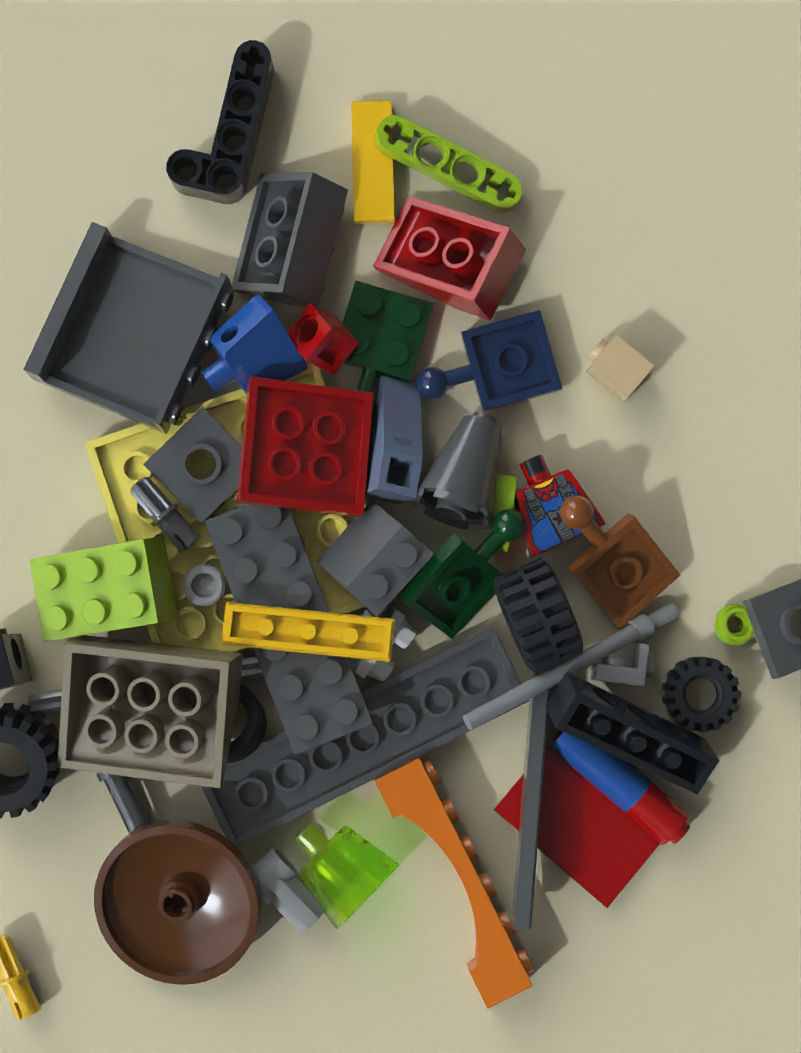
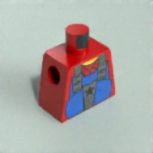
(542, 503)

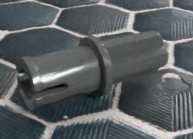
(164, 514)

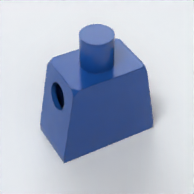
(254, 346)

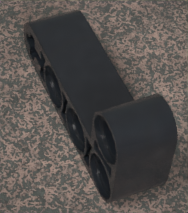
(231, 123)

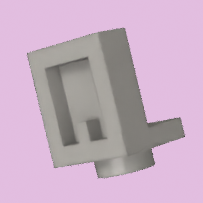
(616, 670)

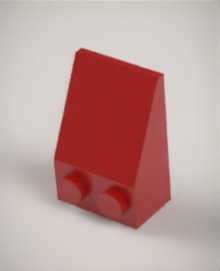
(451, 256)

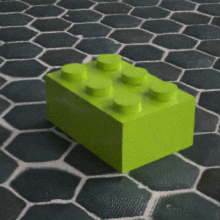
(104, 588)

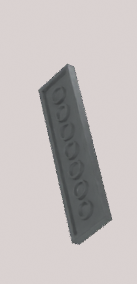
(410, 717)

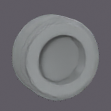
(204, 585)

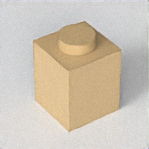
(618, 367)

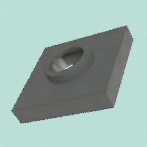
(168, 465)
(770, 621)

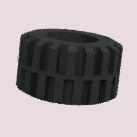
(538, 615)
(41, 749)

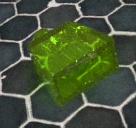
(342, 871)

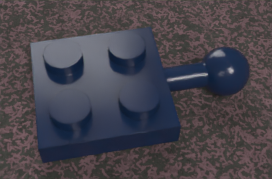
(505, 360)

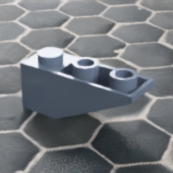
(395, 443)

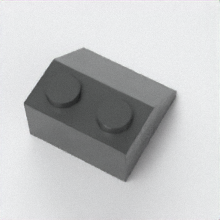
(375, 558)

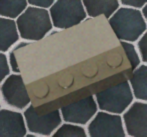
(148, 710)

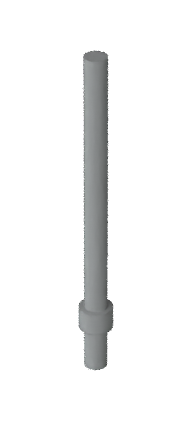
(637, 630)

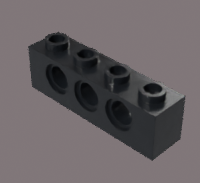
(631, 733)

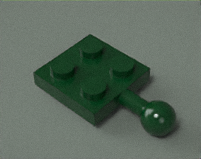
(388, 333)
(460, 578)

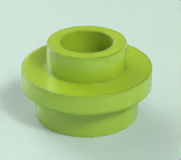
(745, 628)

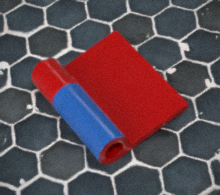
(597, 816)

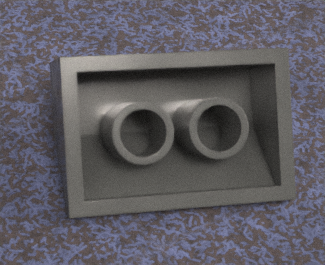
(290, 238)

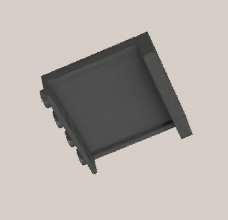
(129, 330)

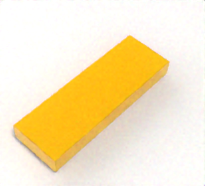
(371, 168)

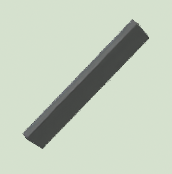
(530, 812)

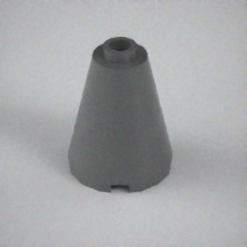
(464, 475)

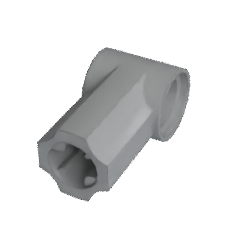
(286, 891)

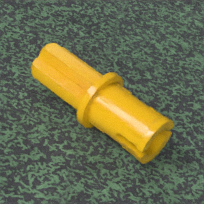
(15, 981)

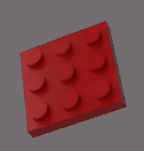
(305, 447)

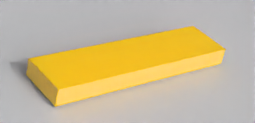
(308, 632)

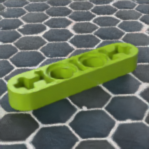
(445, 170)

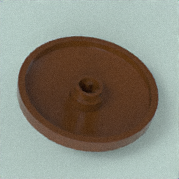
(177, 902)

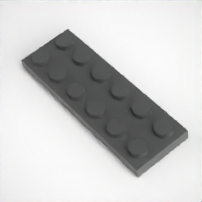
(271, 568)

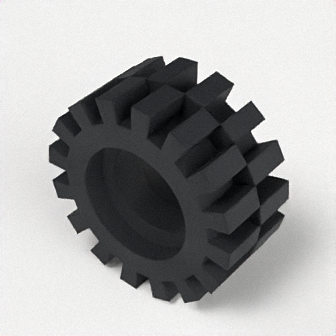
(726, 694)

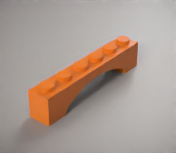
(497, 966)

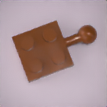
(620, 567)

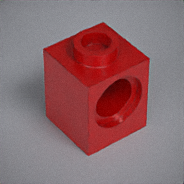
(322, 338)

